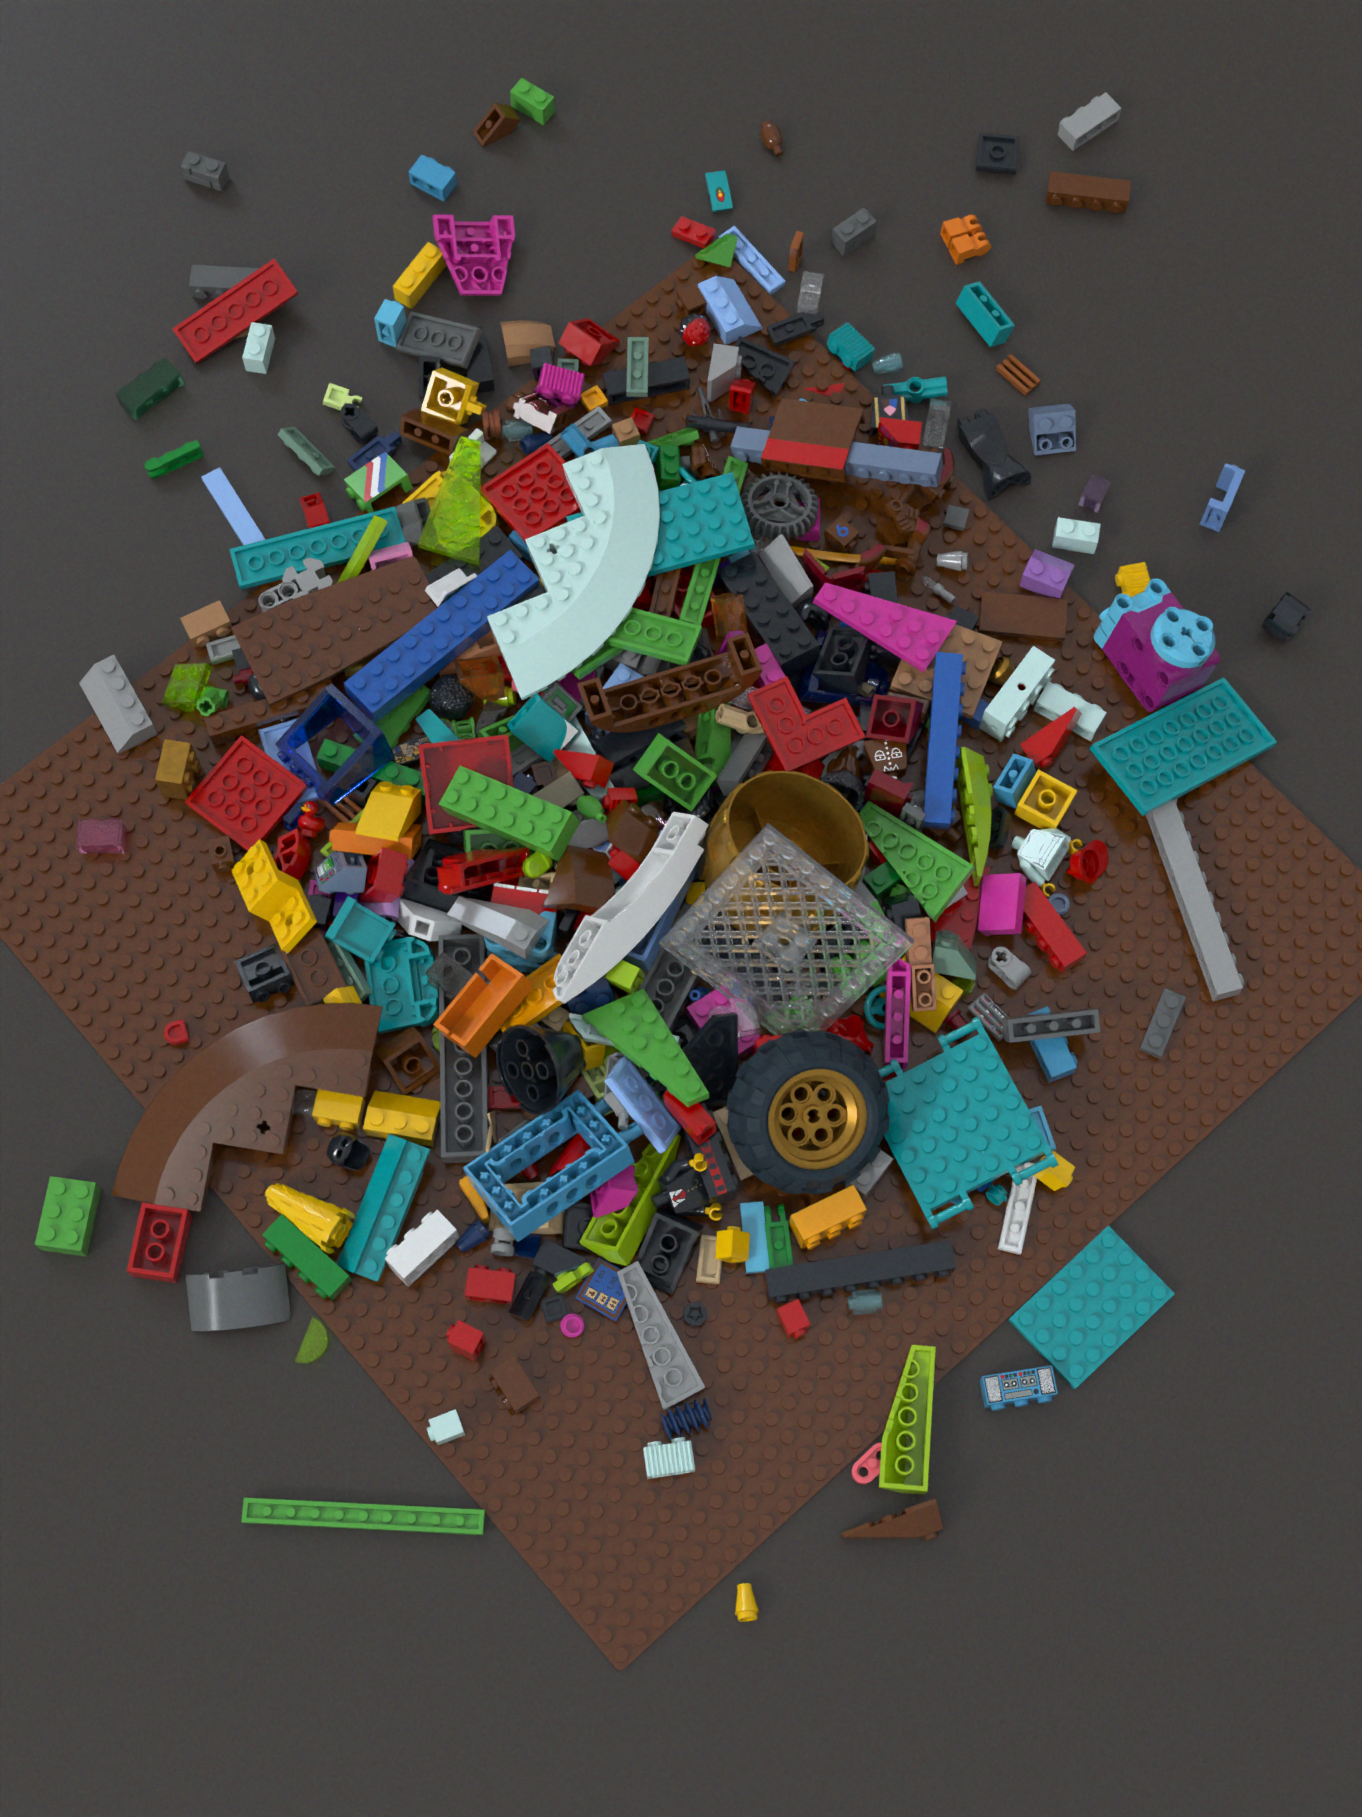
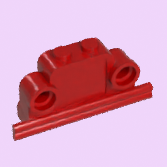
(480, 868)

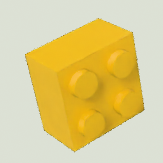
(1045, 801)

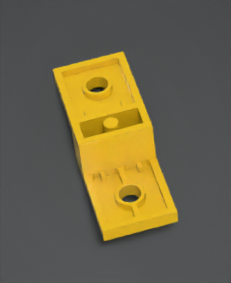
(273, 896)

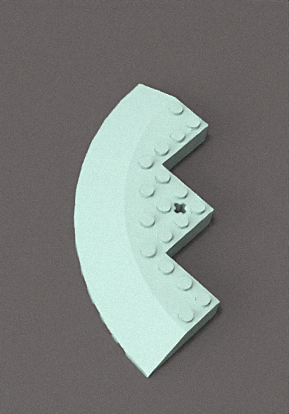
(587, 568)

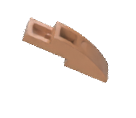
(483, 647)
(922, 970)

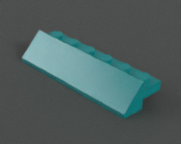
(384, 1207)

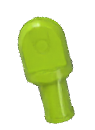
(537, 865)

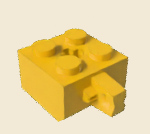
(458, 404)

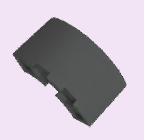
(238, 1299)

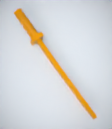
(840, 557)

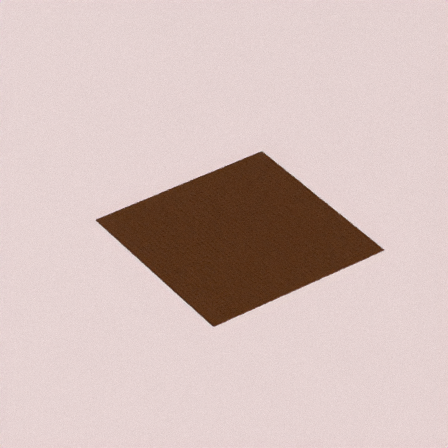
(566, 1480)

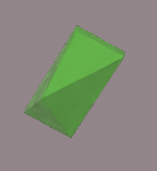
(720, 251)

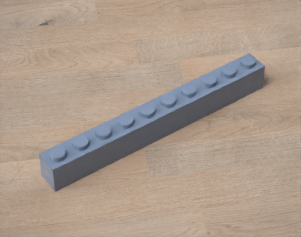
(863, 460)

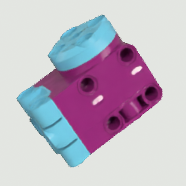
(1157, 645)

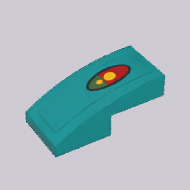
(718, 191)

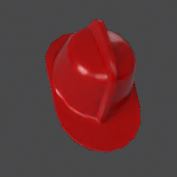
(1089, 862)

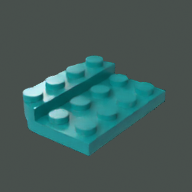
(402, 986)

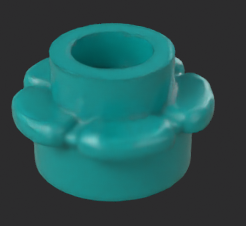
(996, 1194)

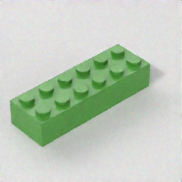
(509, 813)

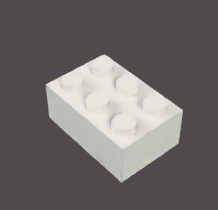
(421, 1247)

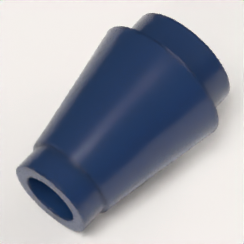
(534, 441)
(473, 1236)

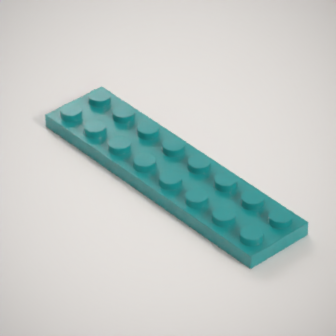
(330, 543)

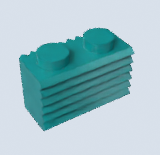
(850, 347)

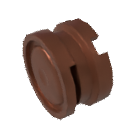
(491, 424)

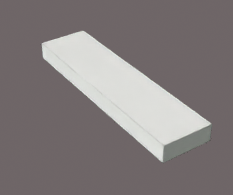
(1017, 1214)

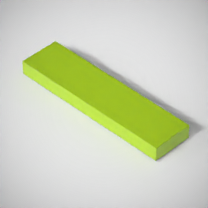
(364, 548)

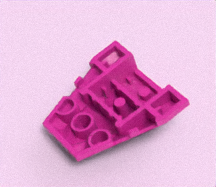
(476, 252)

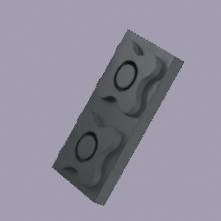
(438, 338)

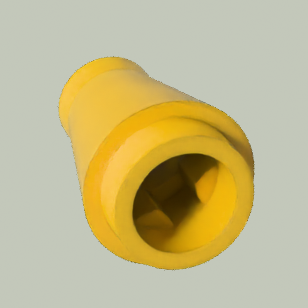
(746, 1604)

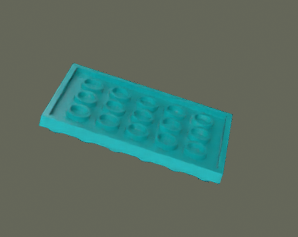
(1091, 1307)

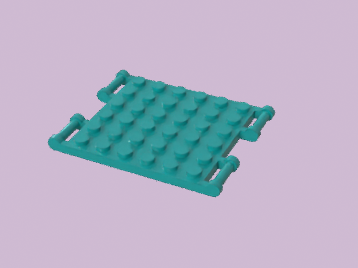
(960, 1124)

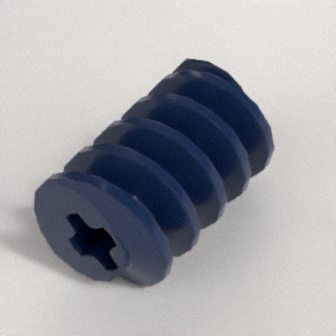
(686, 1418)

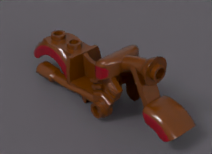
(907, 524)

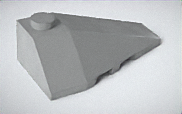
(503, 924)

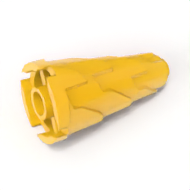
(317, 1220)

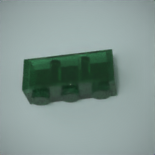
(149, 388)

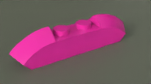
(897, 1013)

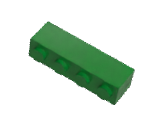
(306, 1257)

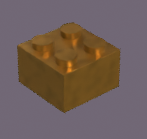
(177, 769)

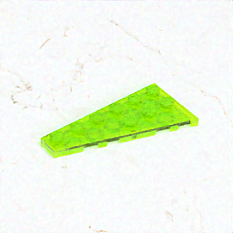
(455, 515)

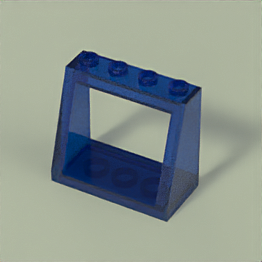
(363, 762)

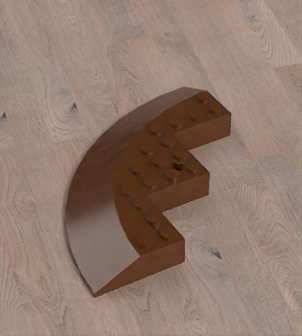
(236, 1088)

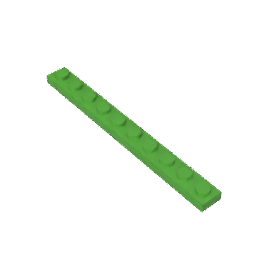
(705, 572)
(363, 1516)

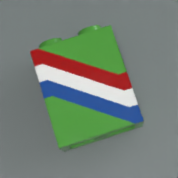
(375, 480)

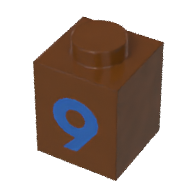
(842, 536)

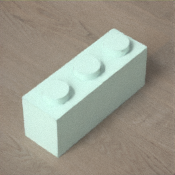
(1056, 701)

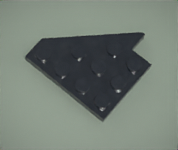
(714, 1057)

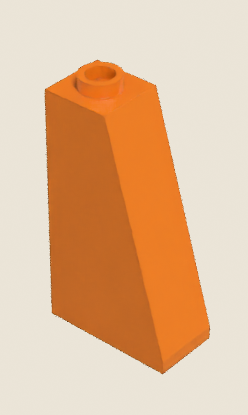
(344, 839)

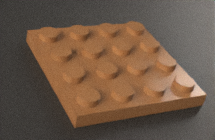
(978, 653)

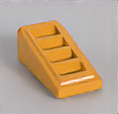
(475, 1199)

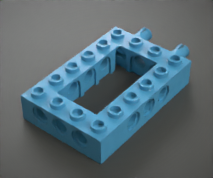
(571, 1116)

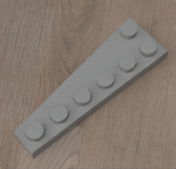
(664, 1352)

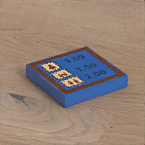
(603, 1291)

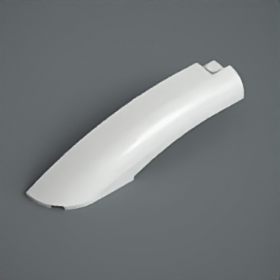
(633, 910)

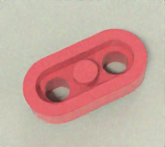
(870, 1463)

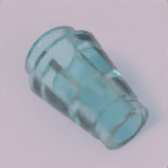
(888, 363)

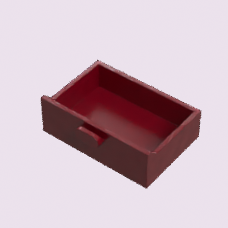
(887, 793)

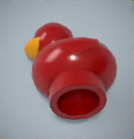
(310, 825)

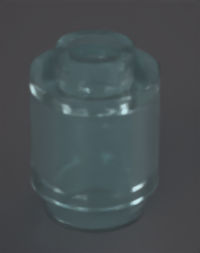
(516, 429)
(865, 1301)

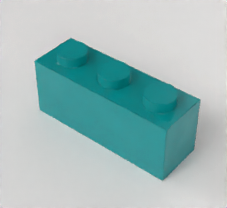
(985, 314)

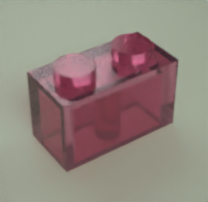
(101, 836)

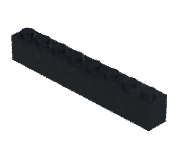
(859, 1271)

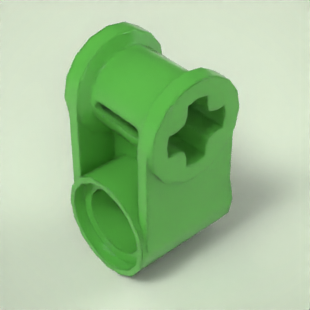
(464, 729)

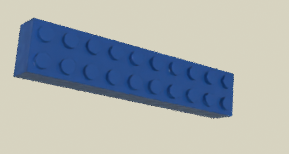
(439, 637)

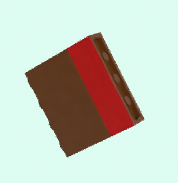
(811, 439)

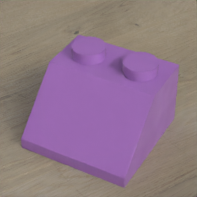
(1046, 575)

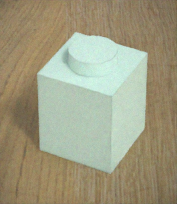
(445, 1427)

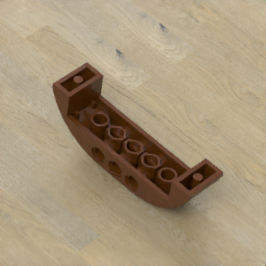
(673, 692)

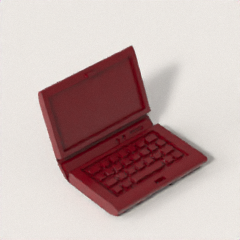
(848, 579)

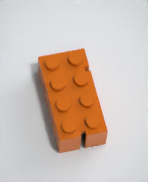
(483, 1008)

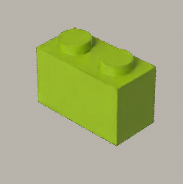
(625, 977)

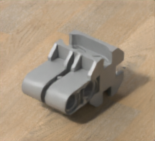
(296, 584)

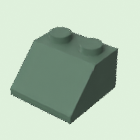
(952, 956)

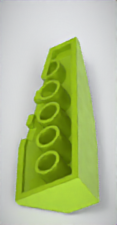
(975, 807)
(621, 1232)
(908, 1428)

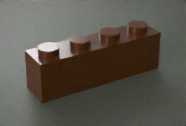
(1087, 192)

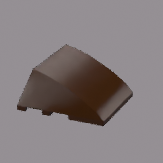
(581, 881)

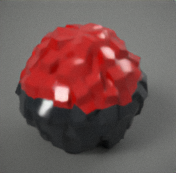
(694, 330)

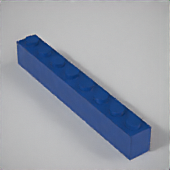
(942, 740)

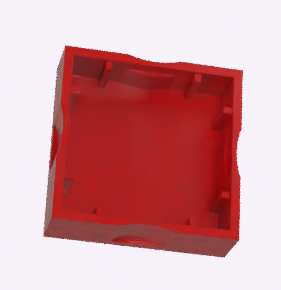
(441, 761)

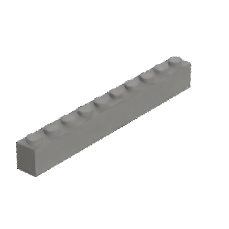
(1195, 902)

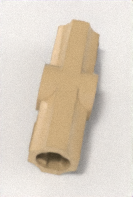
(738, 719)

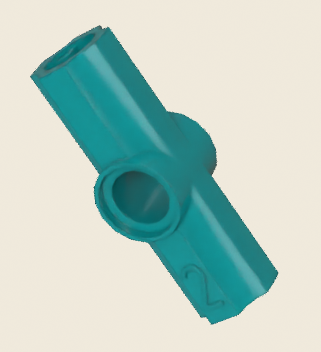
(927, 388)

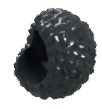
(450, 698)
(848, 785)

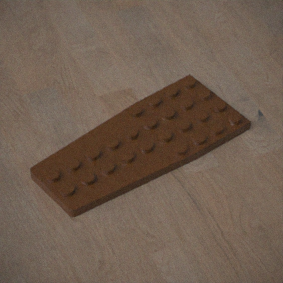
(332, 628)

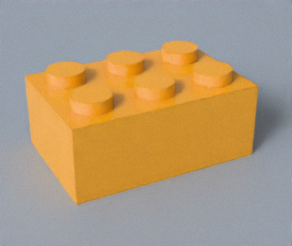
(827, 1218)

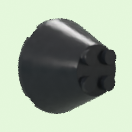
(538, 1065)

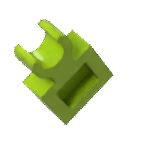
(569, 1279)

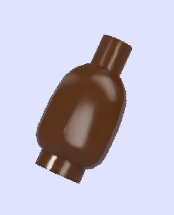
(771, 137)

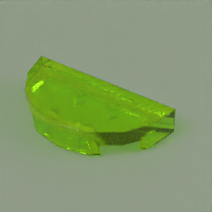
(314, 1343)

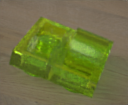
(186, 685)

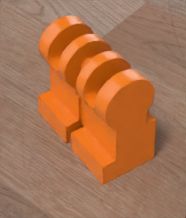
(964, 238)

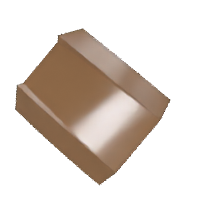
(523, 336)

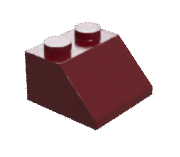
(894, 718)

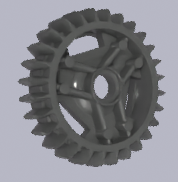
(787, 520)

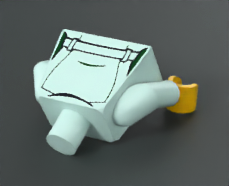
(1042, 854)

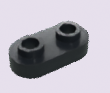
(999, 828)

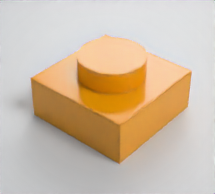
(593, 398)

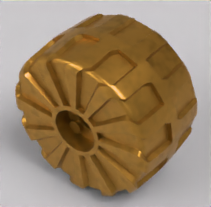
(805, 813)

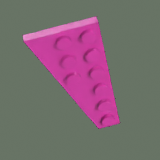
(898, 628)

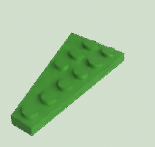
(922, 864)
(647, 1041)

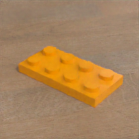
(539, 1000)

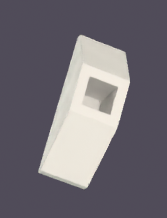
(426, 921)

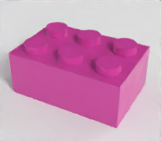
(699, 1014)

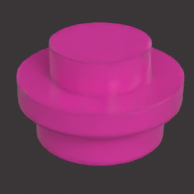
(572, 1325)

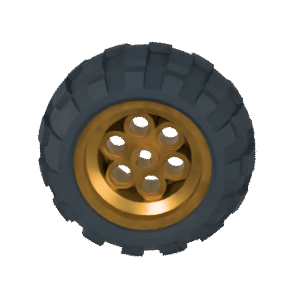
(768, 1086)

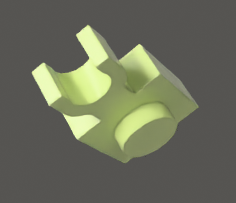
(338, 396)

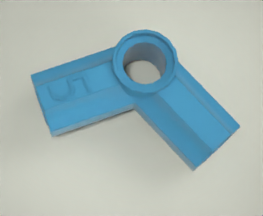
(579, 443)

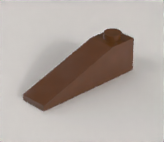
(912, 1523)

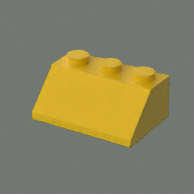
(946, 999)
(402, 1117)

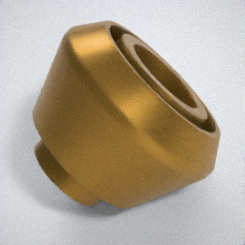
(1001, 671)

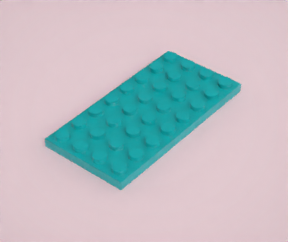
(699, 524)
(1183, 746)

